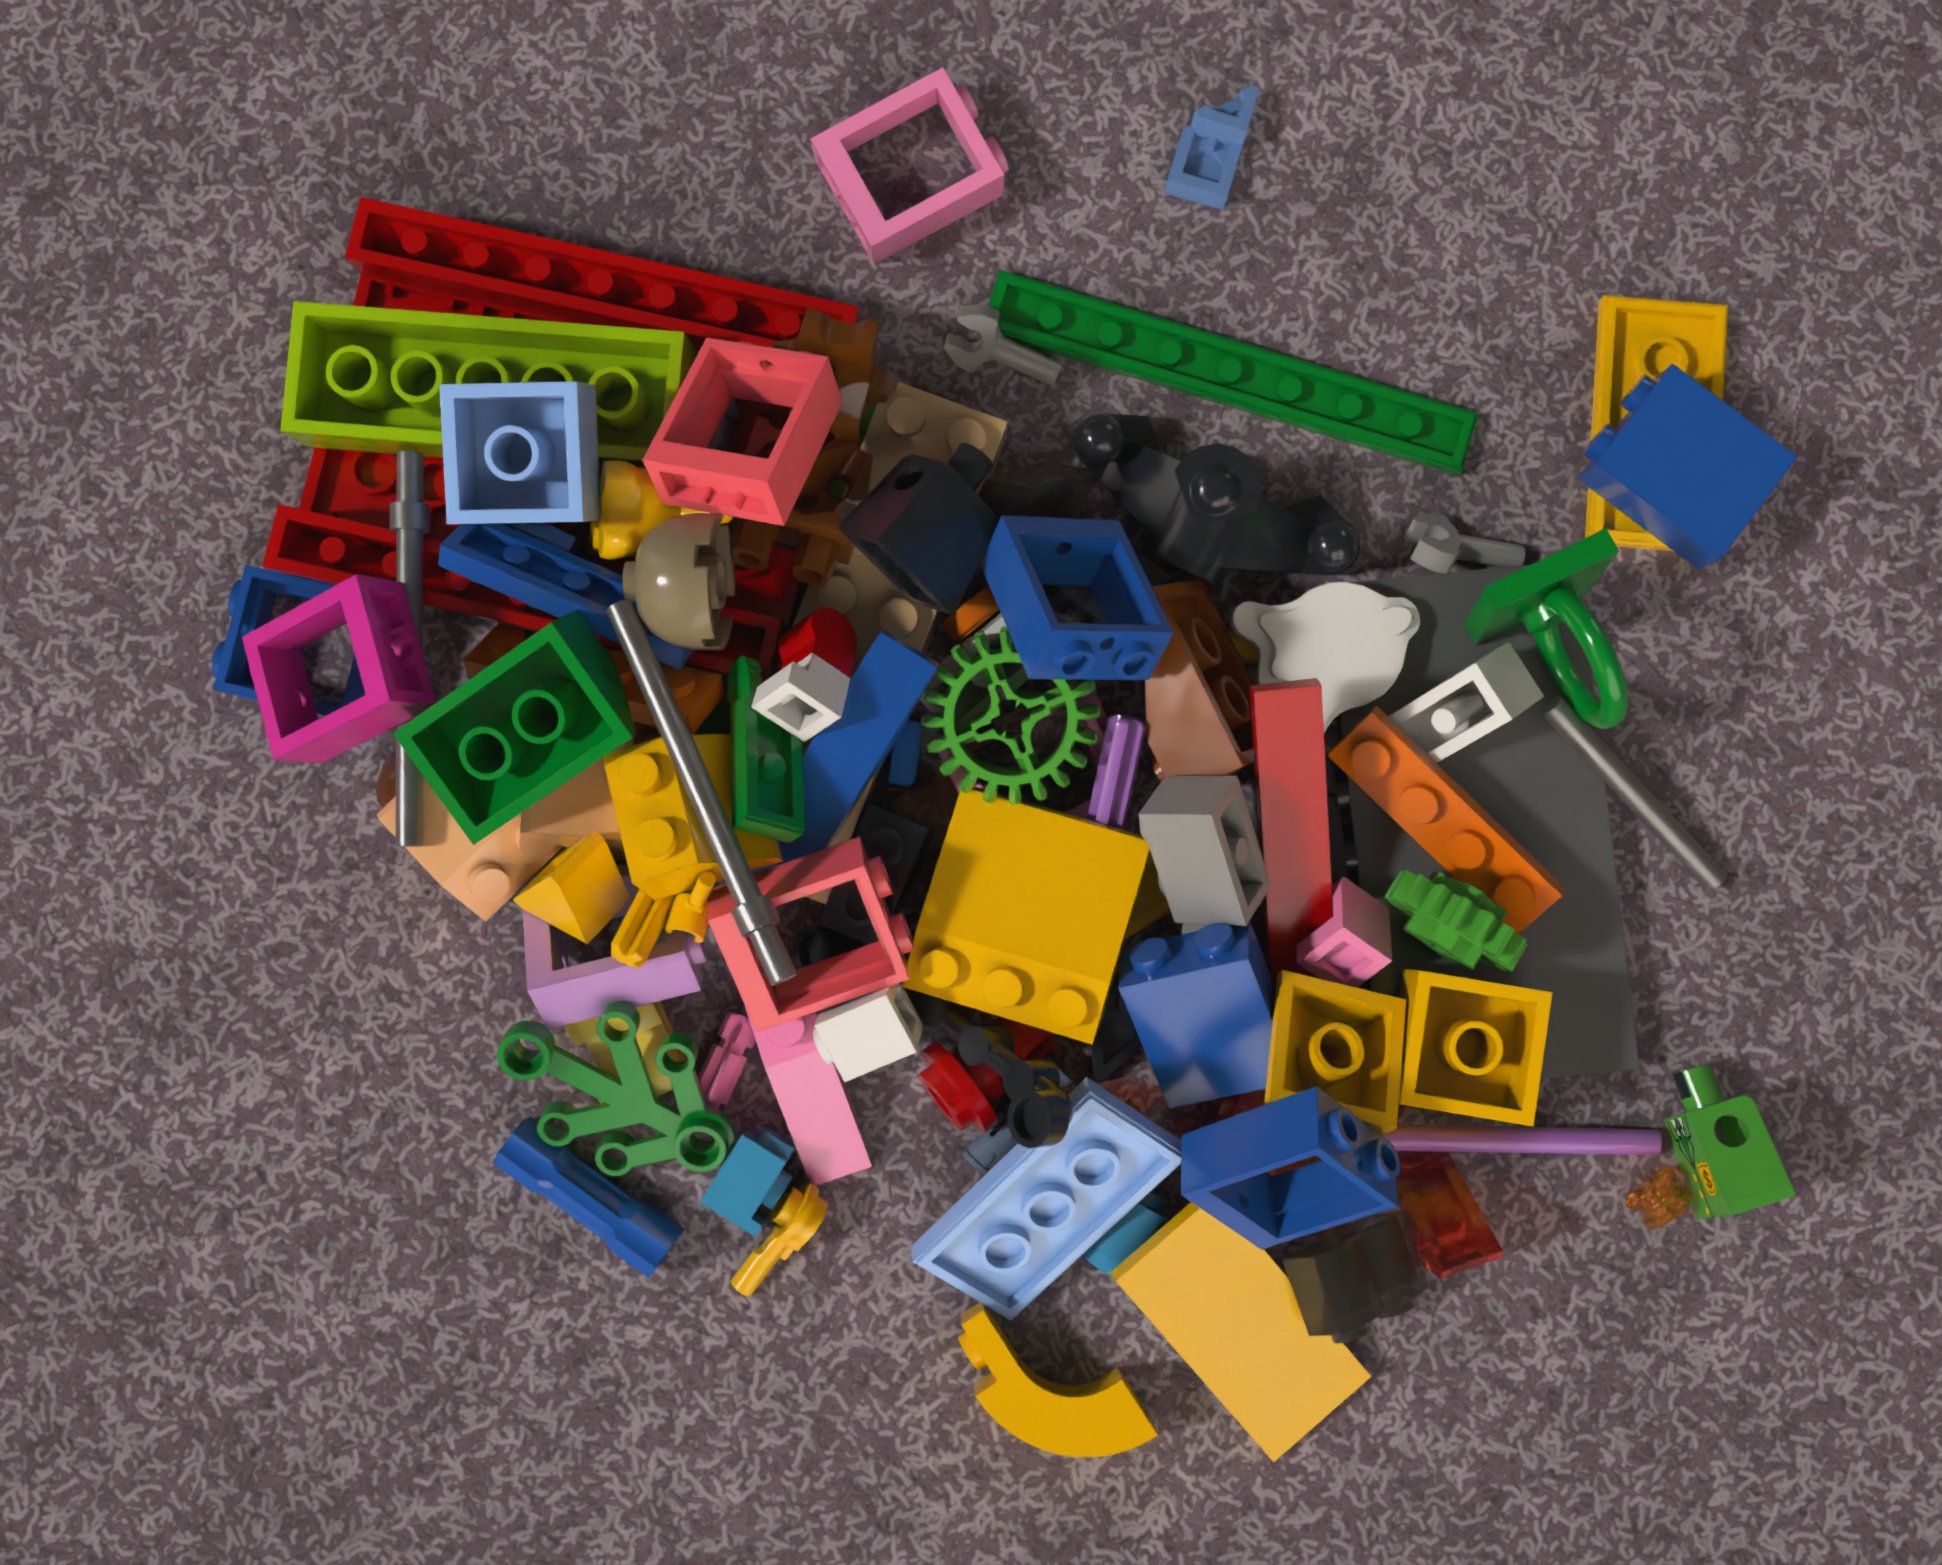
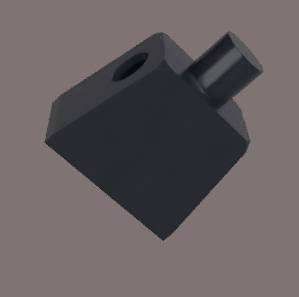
(927, 526)

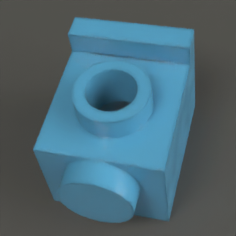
(750, 1178)

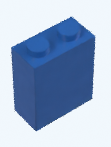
(1685, 465)
(1201, 1011)

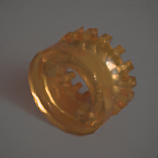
(1660, 1199)

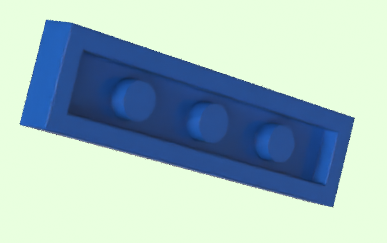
(543, 578)

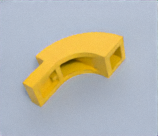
(1053, 1416)

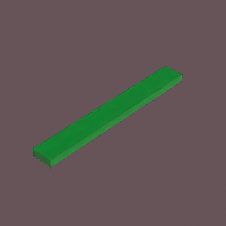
(1233, 373)

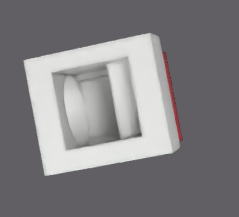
(813, 675)

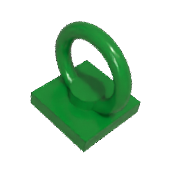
(1542, 599)

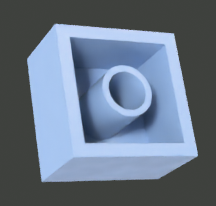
(520, 452)

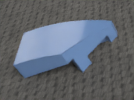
(1211, 151)

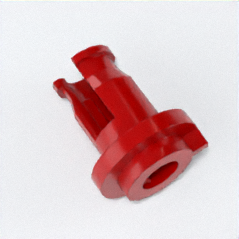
(967, 1090)

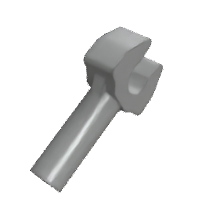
(996, 347)
(1441, 546)

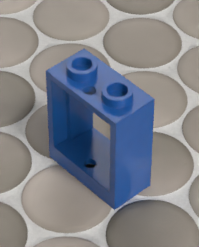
(1098, 556)
(250, 608)
(1229, 1163)

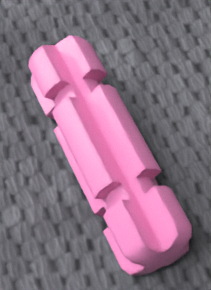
(725, 1061)

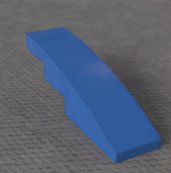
(855, 746)

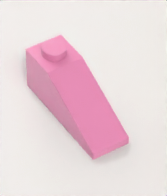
(812, 1101)

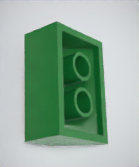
(521, 726)

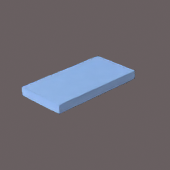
(1048, 1203)

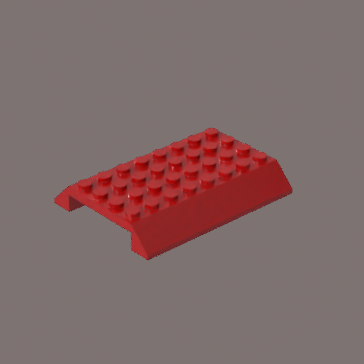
(485, 270)

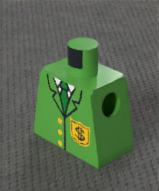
(1722, 1176)

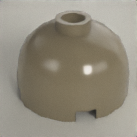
(684, 580)

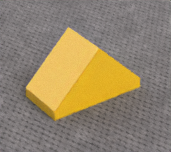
(577, 889)

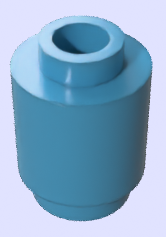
(1128, 1233)

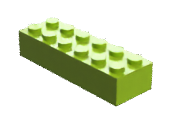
(375, 374)

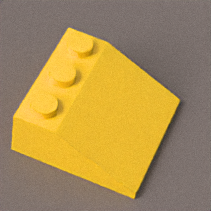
(1027, 914)

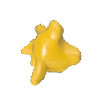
(628, 511)

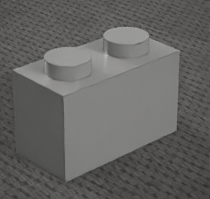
(1205, 849)

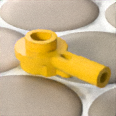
(796, 1219)

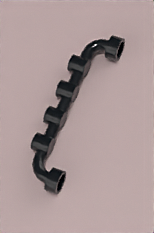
(1039, 1107)

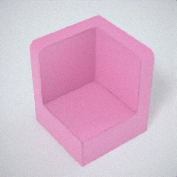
(1350, 943)

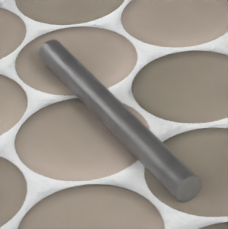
(1633, 793)

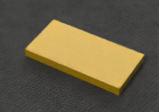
(1643, 339)
(1239, 1328)

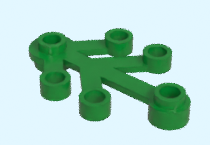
(626, 1099)

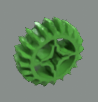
(957, 736)

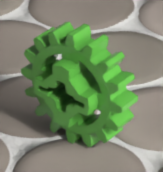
(1456, 920)

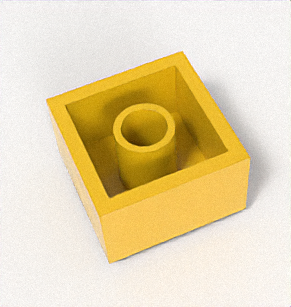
(1472, 1046)

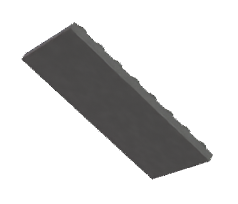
(1540, 797)

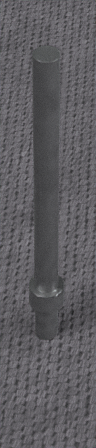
(410, 522)
(753, 912)

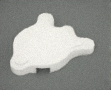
(1333, 634)

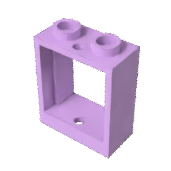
(583, 990)

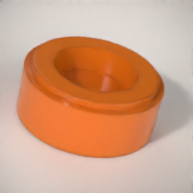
(971, 615)

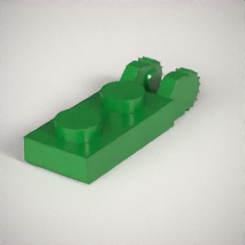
(764, 763)

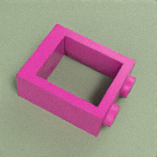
(393, 683)

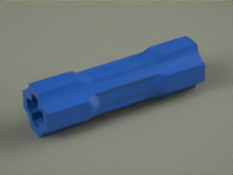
(626, 1224)

